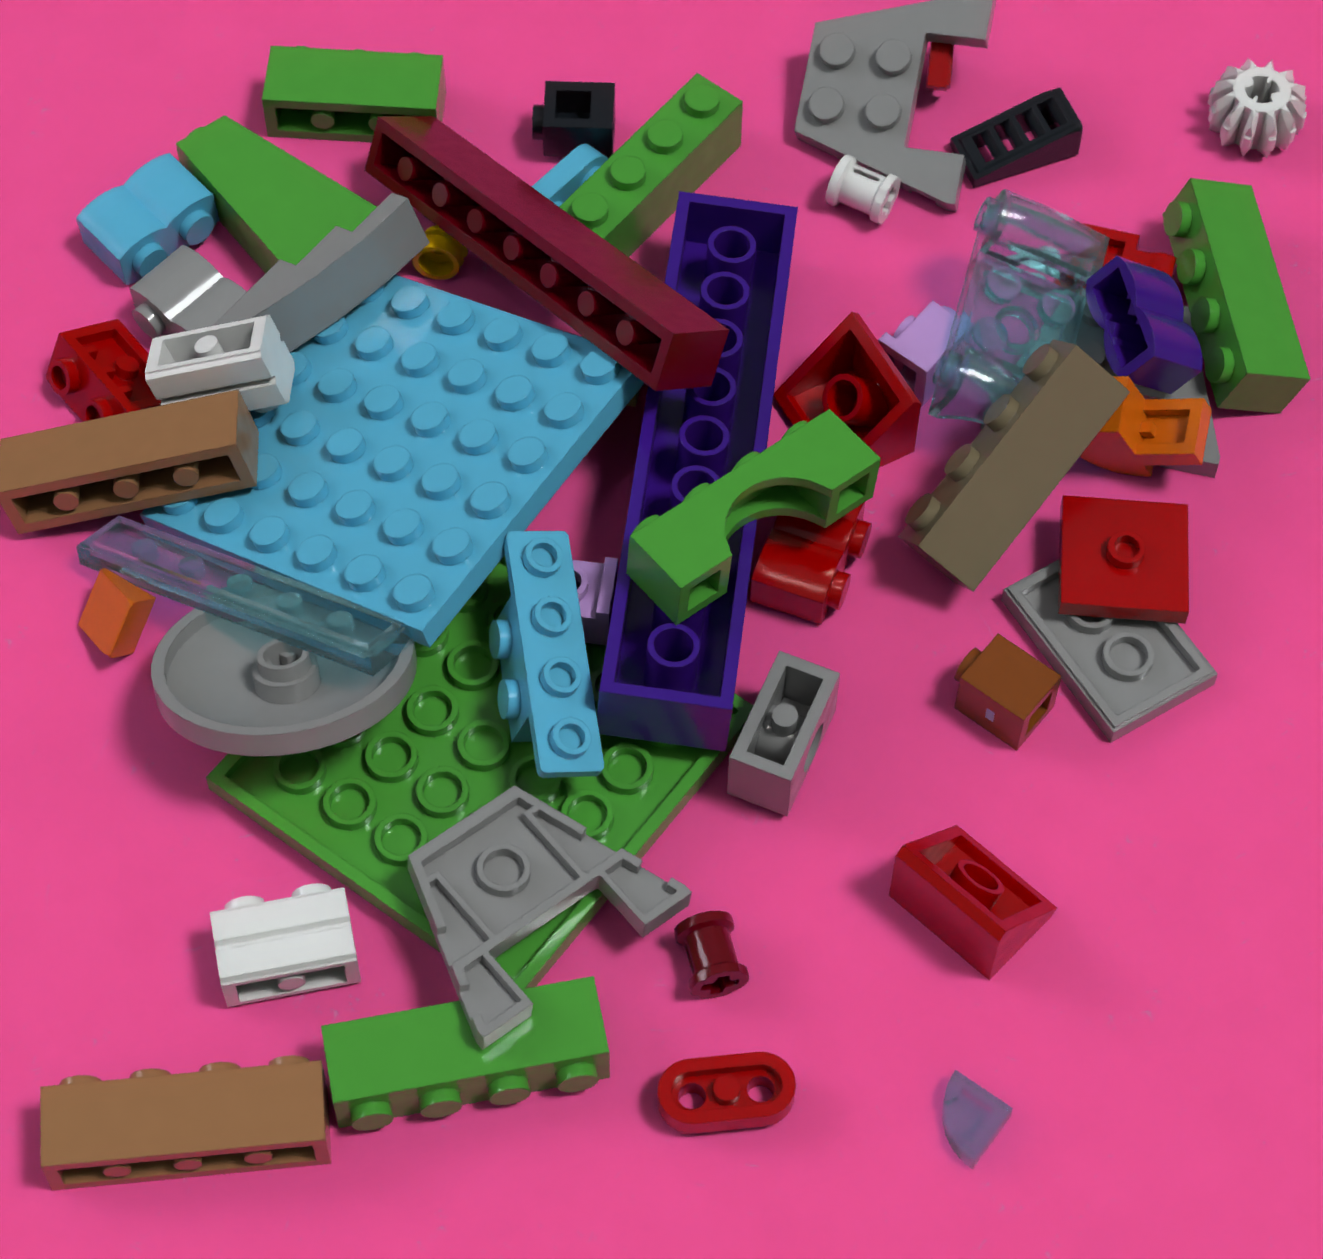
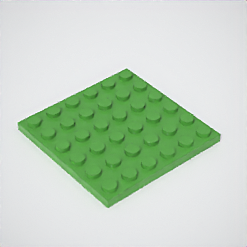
(443, 757)

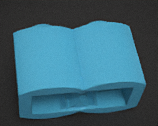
(148, 218)

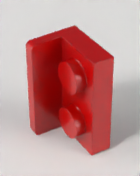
(100, 371)

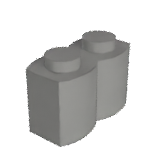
(182, 295)

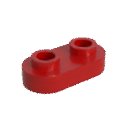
(724, 1086)

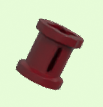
(711, 954)

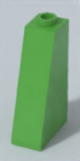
(266, 195)

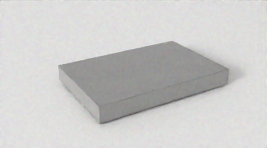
(1113, 666)

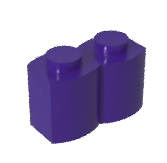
(1144, 325)

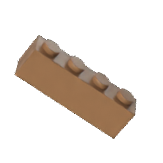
(128, 462)
(184, 1123)

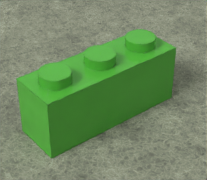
(344, 91)

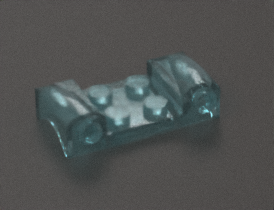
(1016, 296)

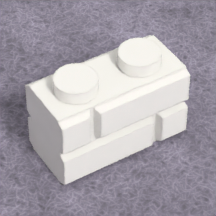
(221, 360)
(284, 944)

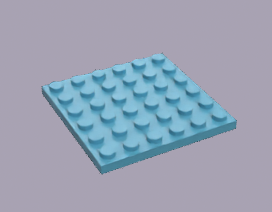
(411, 452)

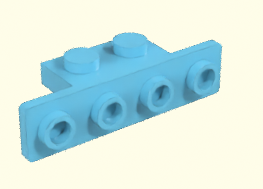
(545, 658)

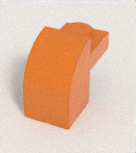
(1150, 434)

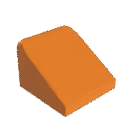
(115, 614)

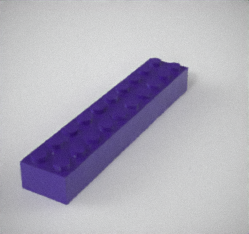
(681, 678)

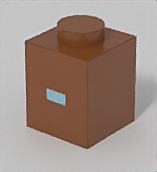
(1005, 690)

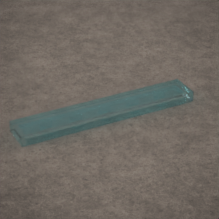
(247, 595)

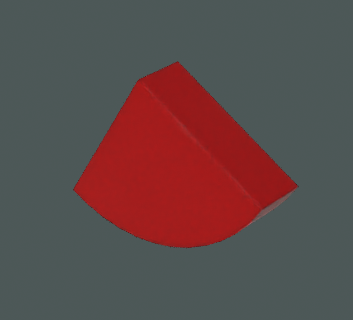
(939, 66)

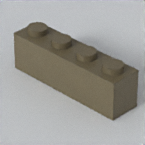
(1012, 462)

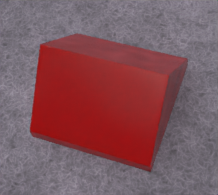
(860, 386)
(968, 898)

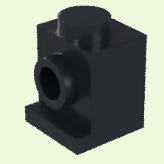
(575, 116)

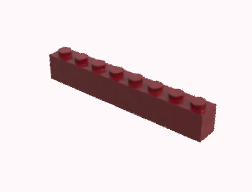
(548, 253)

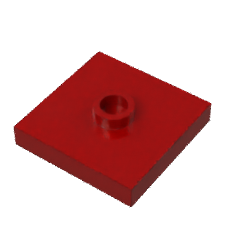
(1123, 559)

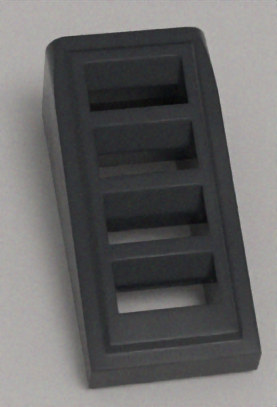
(1048, 118)

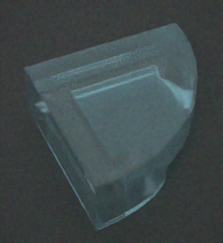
(971, 1118)

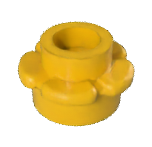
(441, 256)

